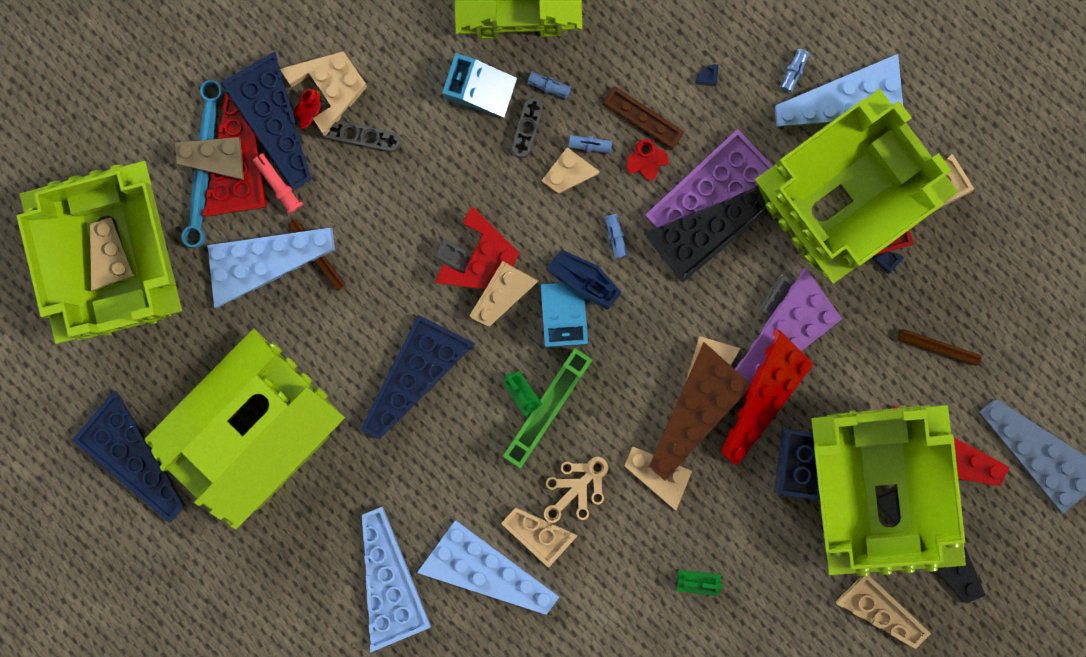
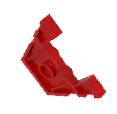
(485, 259)

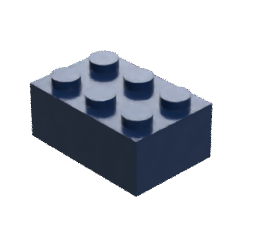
(797, 466)

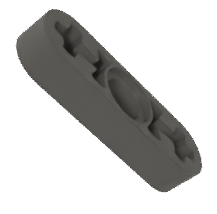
(526, 111)

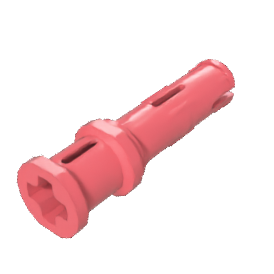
(283, 192)

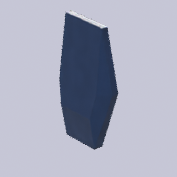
(584, 279)

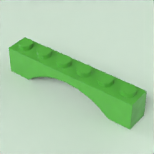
(551, 404)

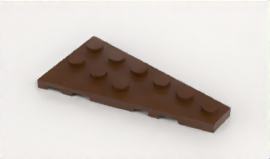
(705, 399)

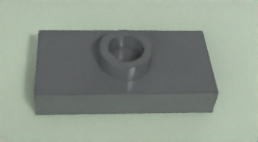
(452, 255)
(776, 295)

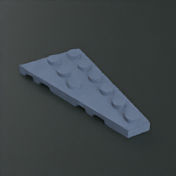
(1047, 460)

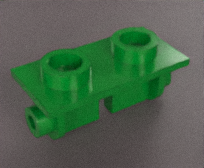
(522, 393)
(699, 583)

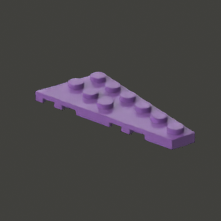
(722, 175)
(800, 317)

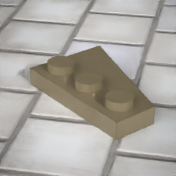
(213, 155)

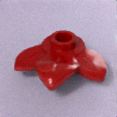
(307, 107)
(649, 162)

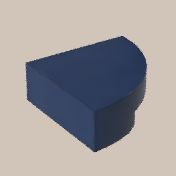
(708, 76)
(888, 261)

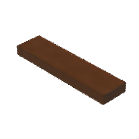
(643, 118)

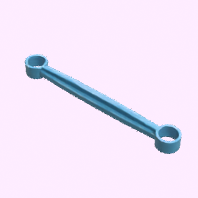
(201, 178)

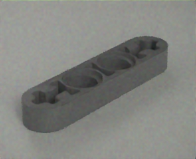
(361, 132)

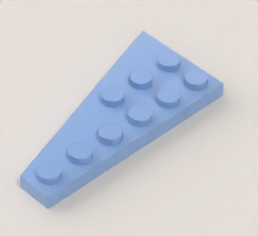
(835, 98)
(255, 262)
(477, 566)
(391, 593)

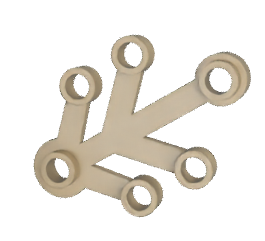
(579, 487)

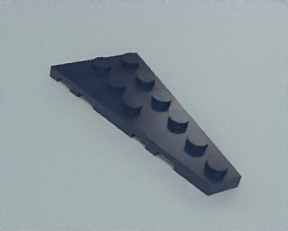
(265, 106)
(419, 365)
(121, 448)

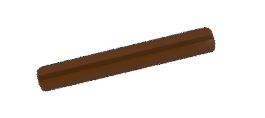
(321, 262)
(939, 347)

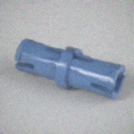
(794, 70)
(549, 85)
(590, 144)
(616, 236)

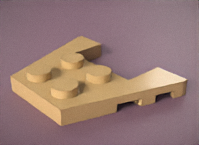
(335, 79)

